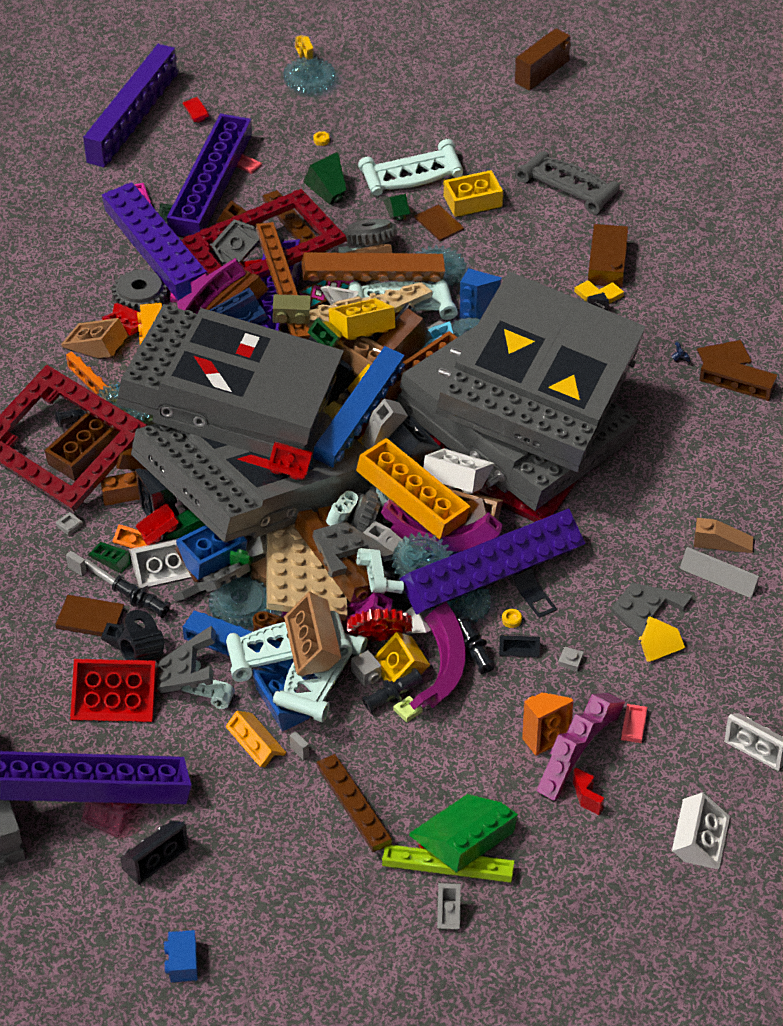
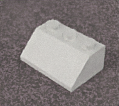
(458, 470)
(157, 564)
(755, 740)
(701, 832)

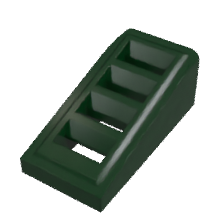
(117, 560)

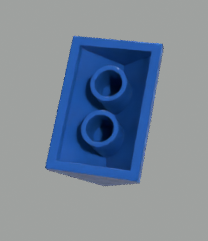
(267, 684)

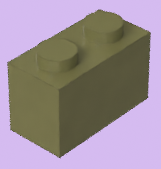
(291, 309)

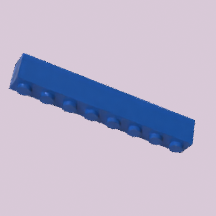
(358, 407)
(200, 621)

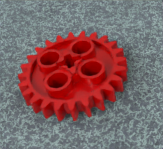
(379, 624)

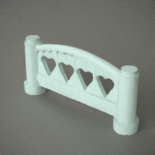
(445, 156)
(440, 300)
(244, 658)
(313, 702)

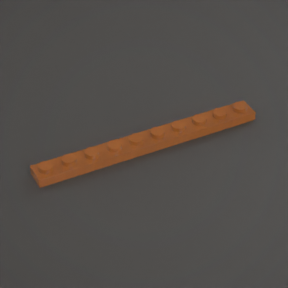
(279, 270)

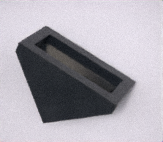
(519, 645)

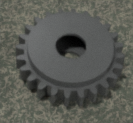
(370, 232)
(139, 288)
(365, 511)

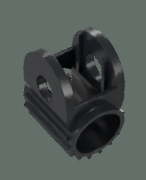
(140, 642)

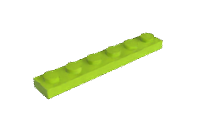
(424, 860)

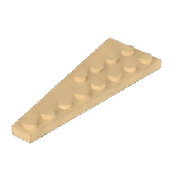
(397, 298)

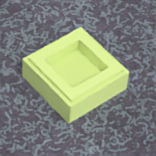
(405, 711)

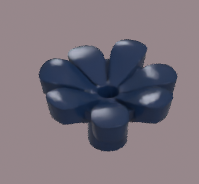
(680, 353)

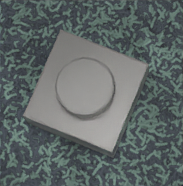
(570, 658)

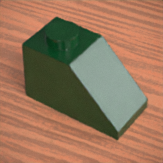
(397, 206)
(324, 332)

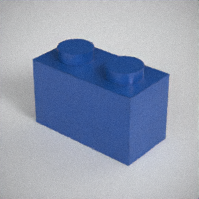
(182, 956)

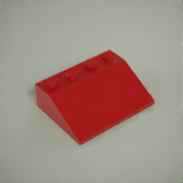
(113, 690)

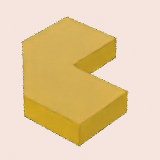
(304, 47)
(587, 289)

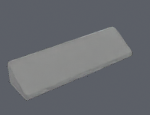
(719, 572)

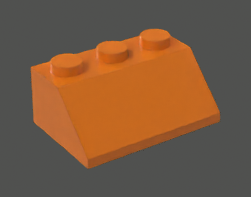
(544, 719)

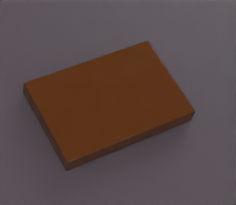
(88, 615)

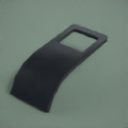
(531, 591)

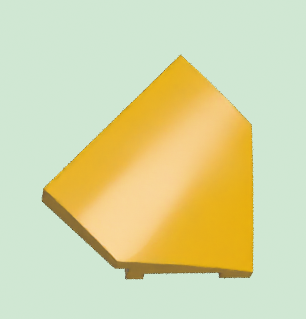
(660, 639)

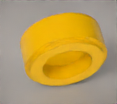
(321, 138)
(511, 618)

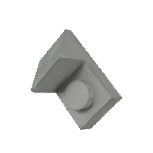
(448, 906)

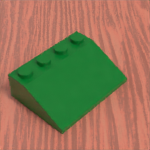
(466, 830)

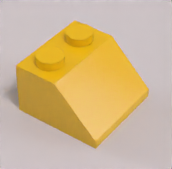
(400, 657)

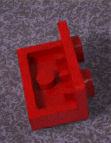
(127, 317)
(289, 461)
(157, 523)

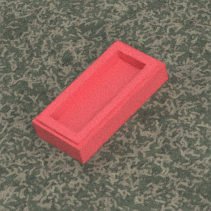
(248, 164)
(634, 723)

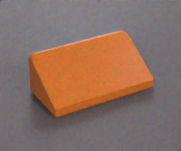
(128, 537)

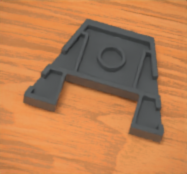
(237, 242)
(342, 541)
(214, 581)
(643, 601)
(179, 666)

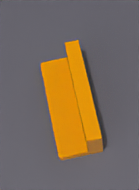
(254, 737)

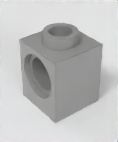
(366, 668)

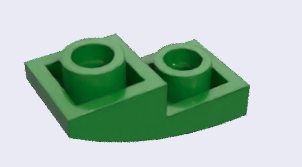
(241, 557)

